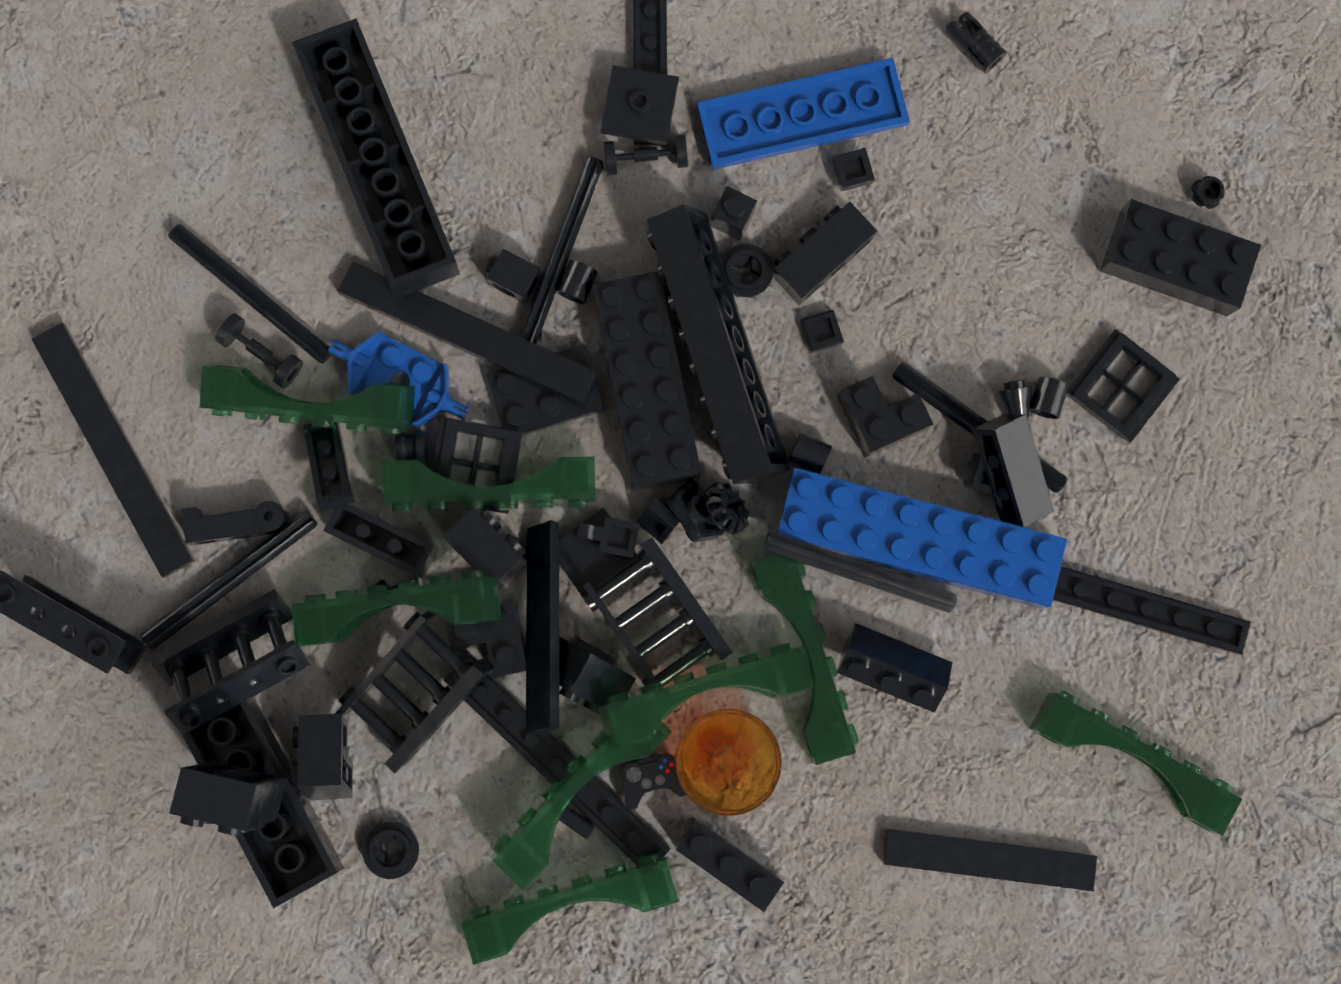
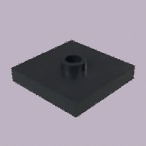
(639, 105)

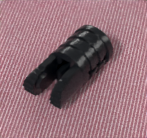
(976, 42)

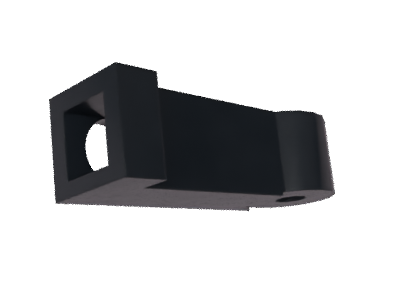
(263, 520)

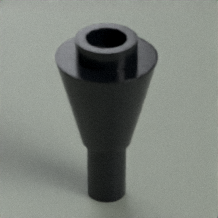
(1016, 397)

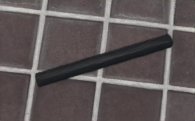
(561, 249)
(250, 293)
(960, 413)
(859, 571)
(228, 580)

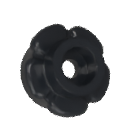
(1216, 190)

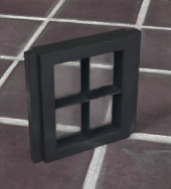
(1122, 385)
(477, 454)

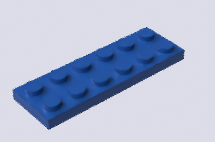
(802, 113)

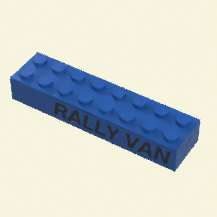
(923, 539)

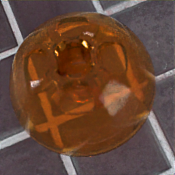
(745, 780)

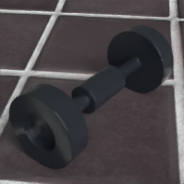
(646, 154)
(231, 330)

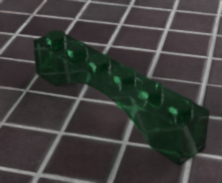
(239, 390)
(413, 484)
(458, 601)
(638, 717)
(825, 727)
(1197, 798)
(528, 848)
(643, 887)

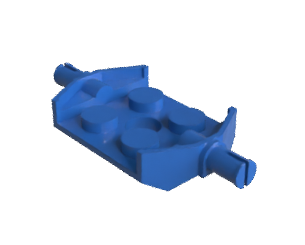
(384, 357)

